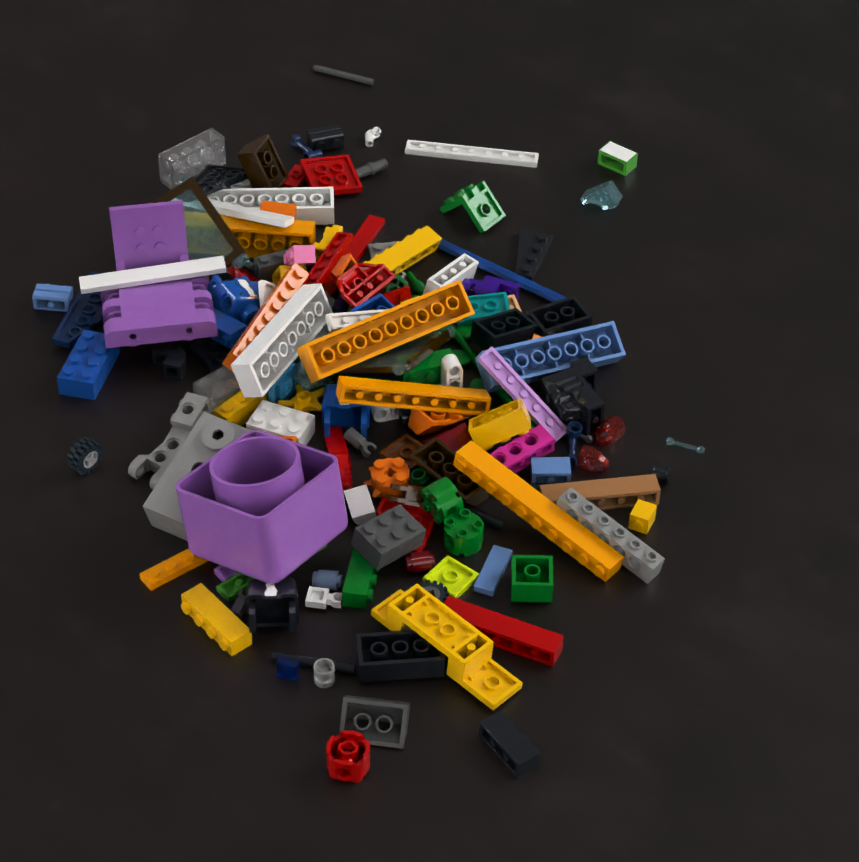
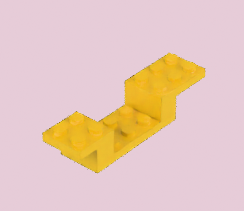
(464, 645)

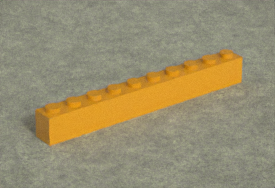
(538, 511)

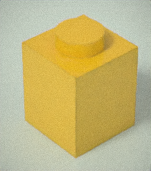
(642, 516)

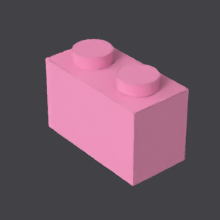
(301, 255)

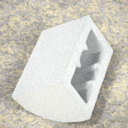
(360, 504)

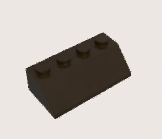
(438, 460)

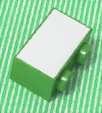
(617, 158)

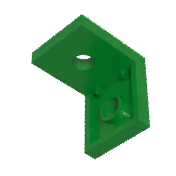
(473, 199)

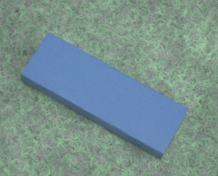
(493, 570)

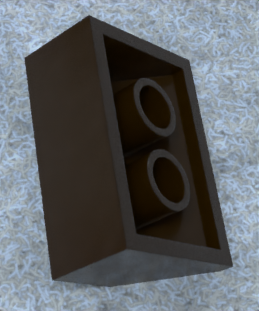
(262, 163)

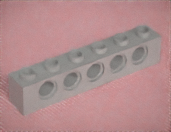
(637, 555)

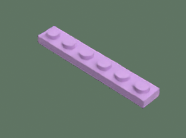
(518, 388)

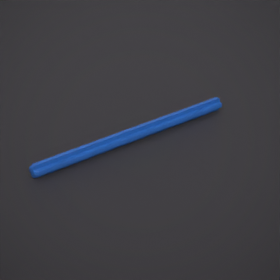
(502, 272)

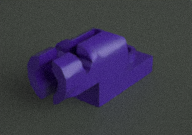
(490, 285)

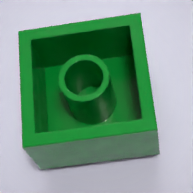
(531, 578)

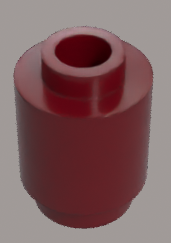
(419, 561)

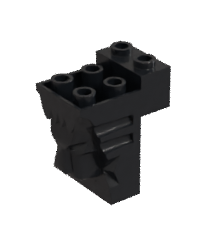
(574, 395)

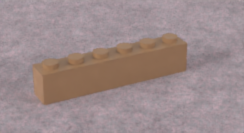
(610, 492)

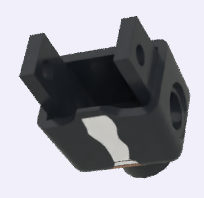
(272, 604)

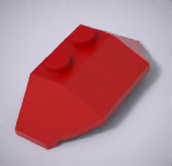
(363, 282)

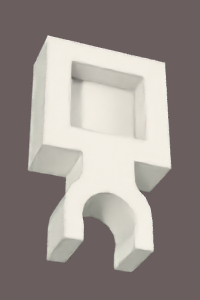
(320, 598)

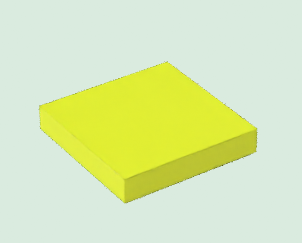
(453, 575)

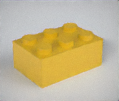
(500, 424)

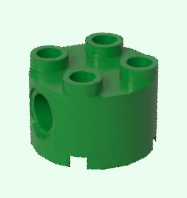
(441, 500)
(463, 533)

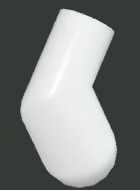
(371, 135)

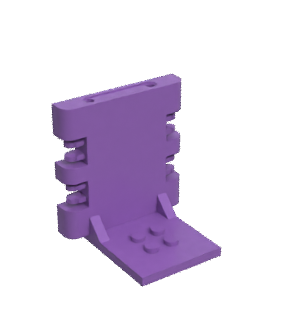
(156, 311)

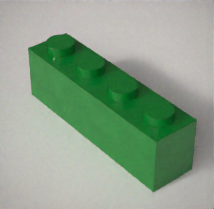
(359, 582)

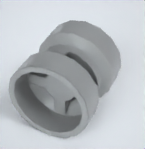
(324, 673)

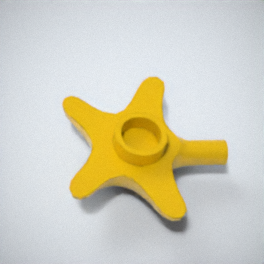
(304, 400)

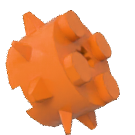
(387, 472)

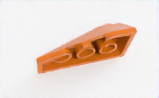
(430, 422)

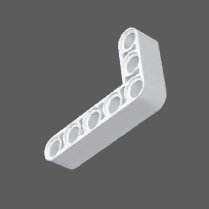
(450, 376)

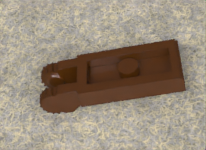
(411, 495)

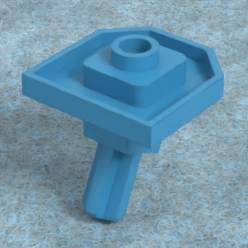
(284, 386)

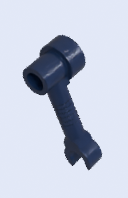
(308, 152)
(573, 432)

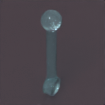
(670, 441)

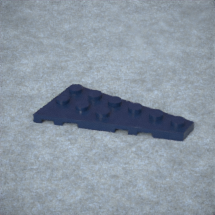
(83, 314)

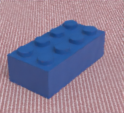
(87, 366)

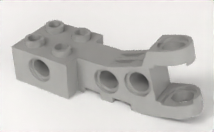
(182, 423)

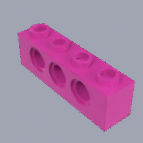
(518, 452)

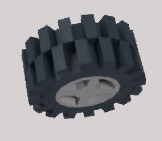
(85, 455)

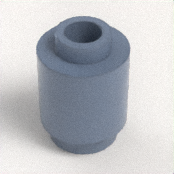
(327, 579)

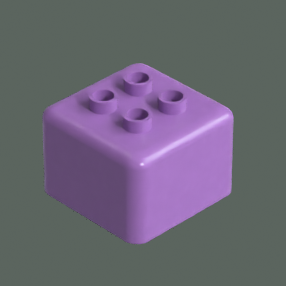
(262, 505)

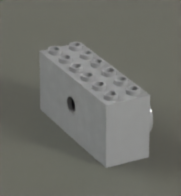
(202, 443)

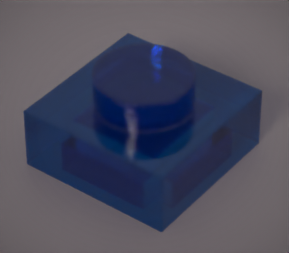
(288, 668)

